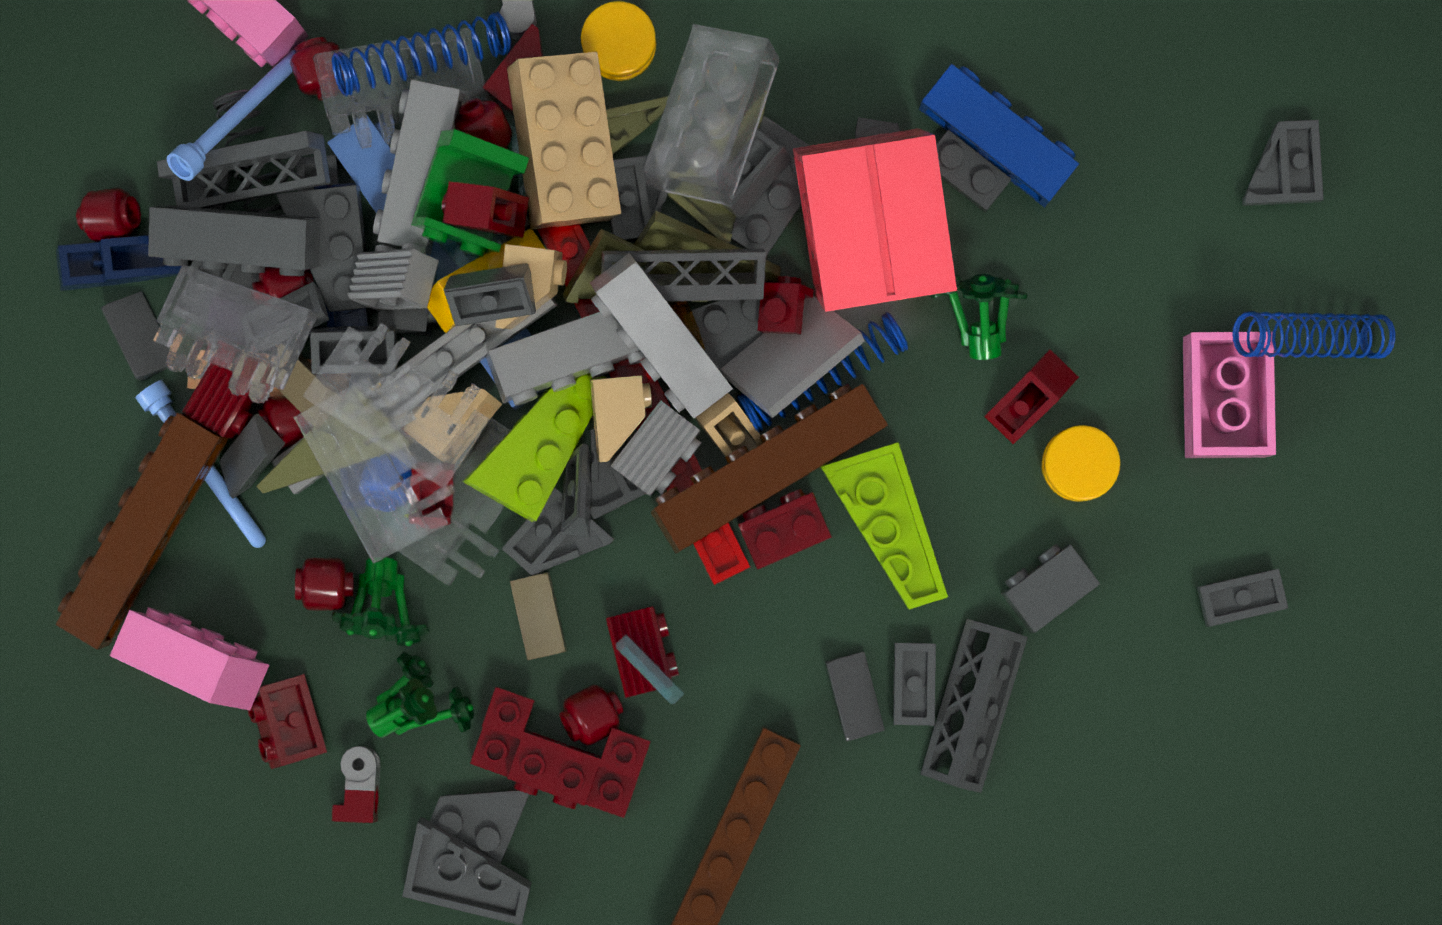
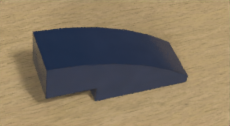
(109, 263)

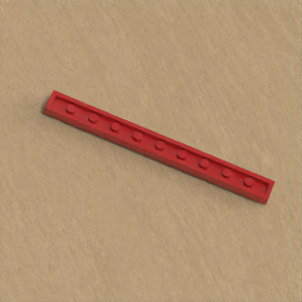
(719, 549)

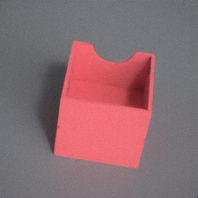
(875, 219)

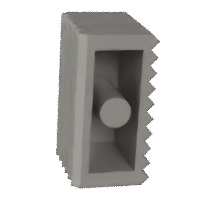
(393, 278)
(657, 449)

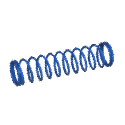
(351, 80)
(1361, 337)
(894, 338)

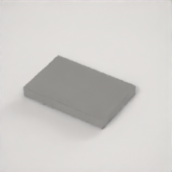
(785, 365)

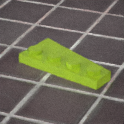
(534, 453)
(886, 512)

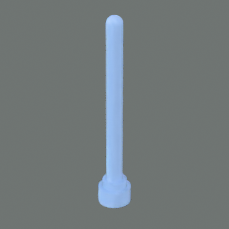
(189, 158)
(157, 401)

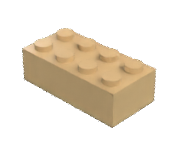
(566, 138)

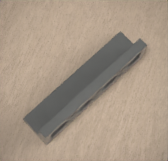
(254, 155)
(700, 286)
(982, 707)

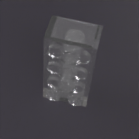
(712, 114)

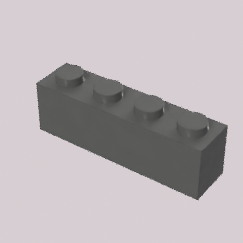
(234, 238)

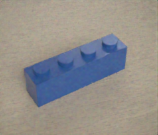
(999, 133)

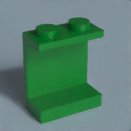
(468, 161)

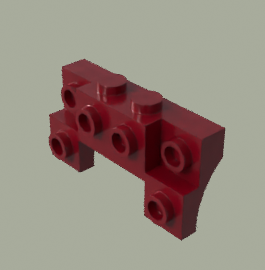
(554, 766)

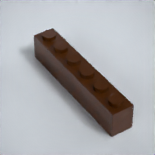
(768, 468)
(140, 531)
(737, 829)

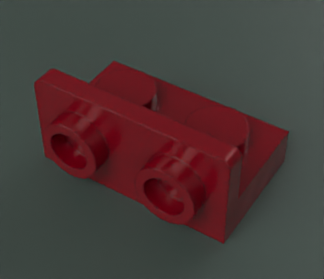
(783, 530)
(286, 722)

